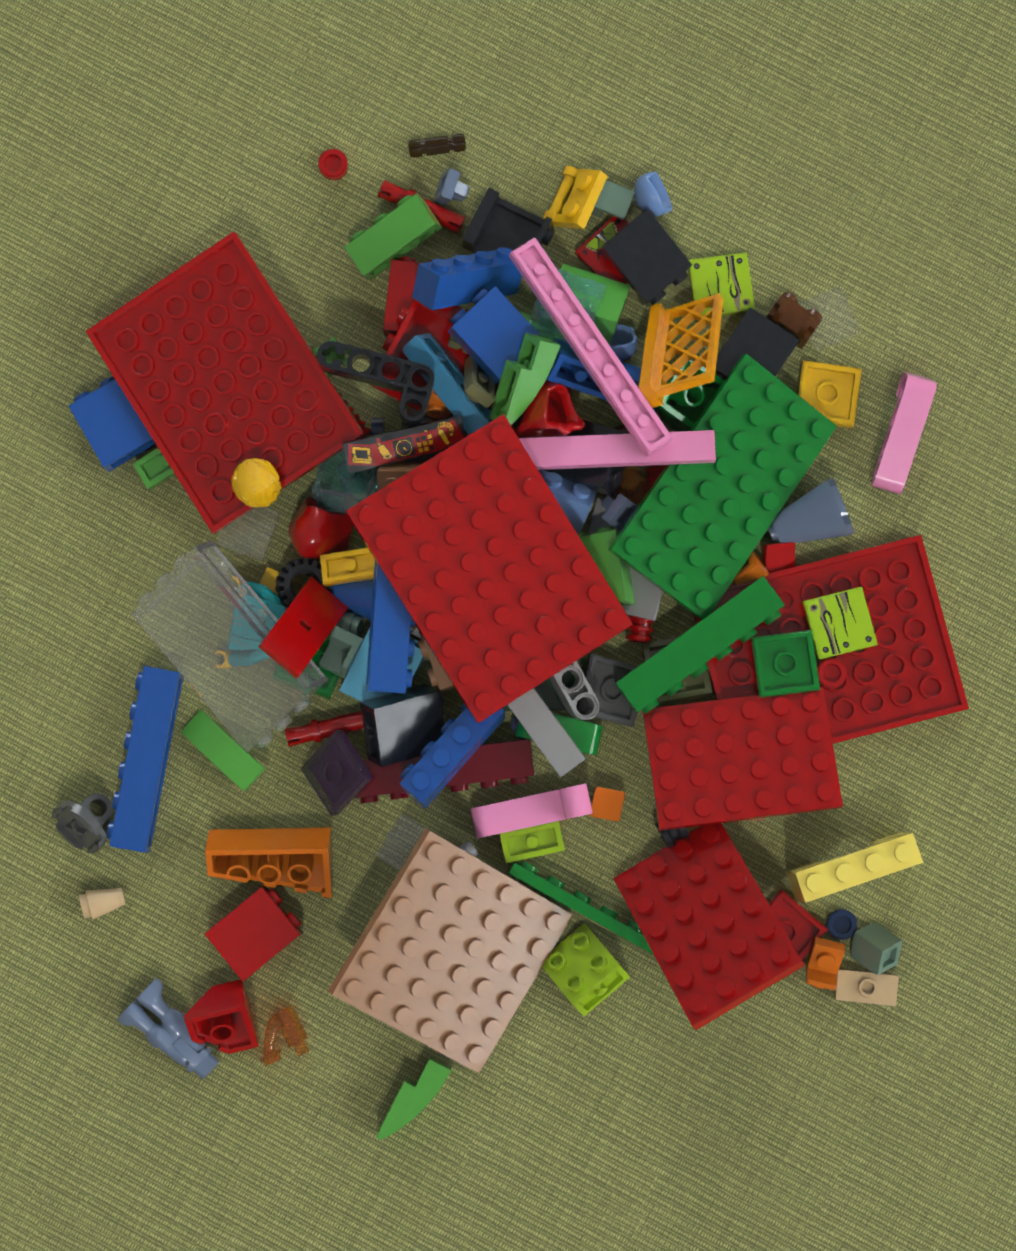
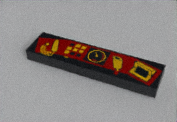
(403, 444)

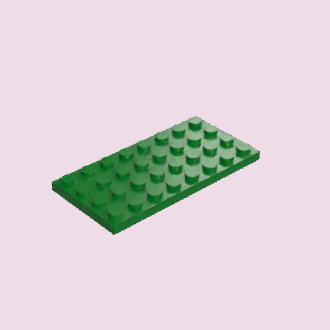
(710, 516)

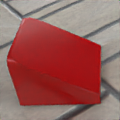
(778, 556)

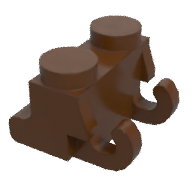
(795, 317)

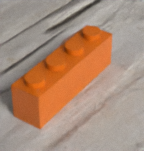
(273, 856)

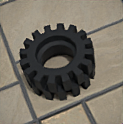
(290, 571)

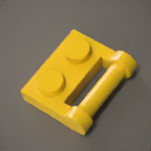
(581, 200)

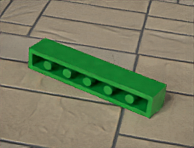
(699, 645)

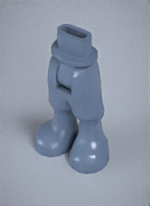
(172, 1035)

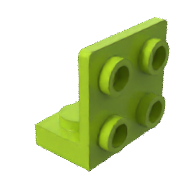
(584, 970)

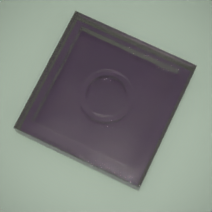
(337, 772)

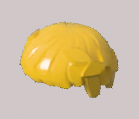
(256, 483)

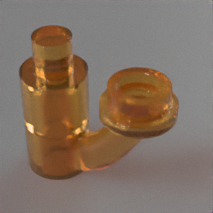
(292, 1031)

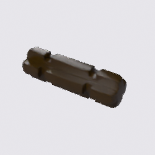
(437, 145)

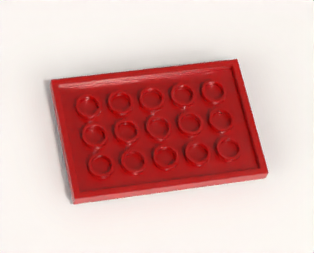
(741, 759)
(708, 923)

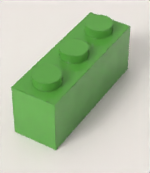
(392, 236)

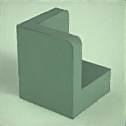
(613, 200)
(340, 652)
(876, 948)

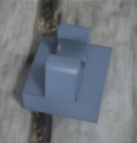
(450, 188)
(618, 510)

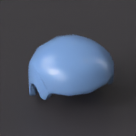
(652, 194)
(624, 342)

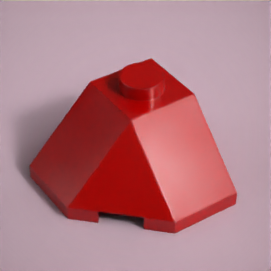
(223, 1018)

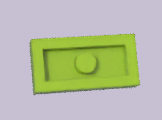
(532, 842)

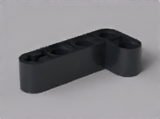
(374, 375)

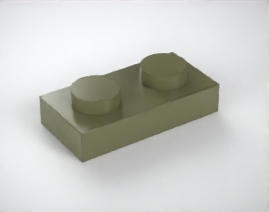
(478, 384)

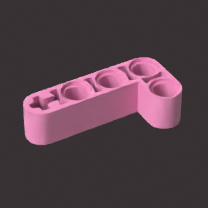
(904, 432)
(531, 810)

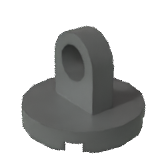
(79, 824)

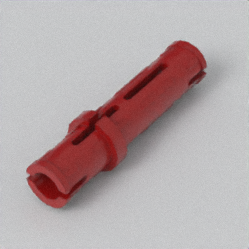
(444, 216)
(323, 729)

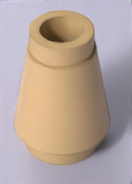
(101, 901)

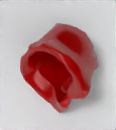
(549, 414)
(319, 531)

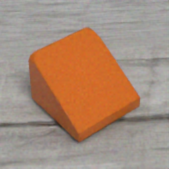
(751, 570)
(607, 803)

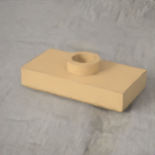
(866, 987)

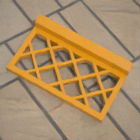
(660, 350)

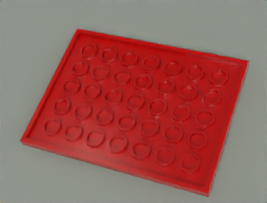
(223, 378)
(489, 568)
(886, 685)

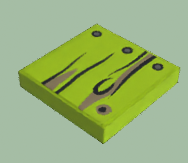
(726, 276)
(839, 623)

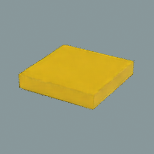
(831, 390)

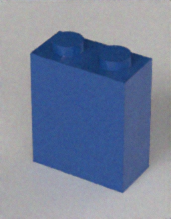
(491, 331)
(111, 424)

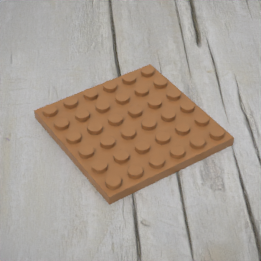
(450, 951)

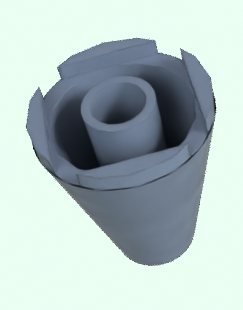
(813, 517)

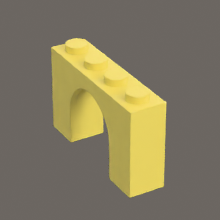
(837, 874)

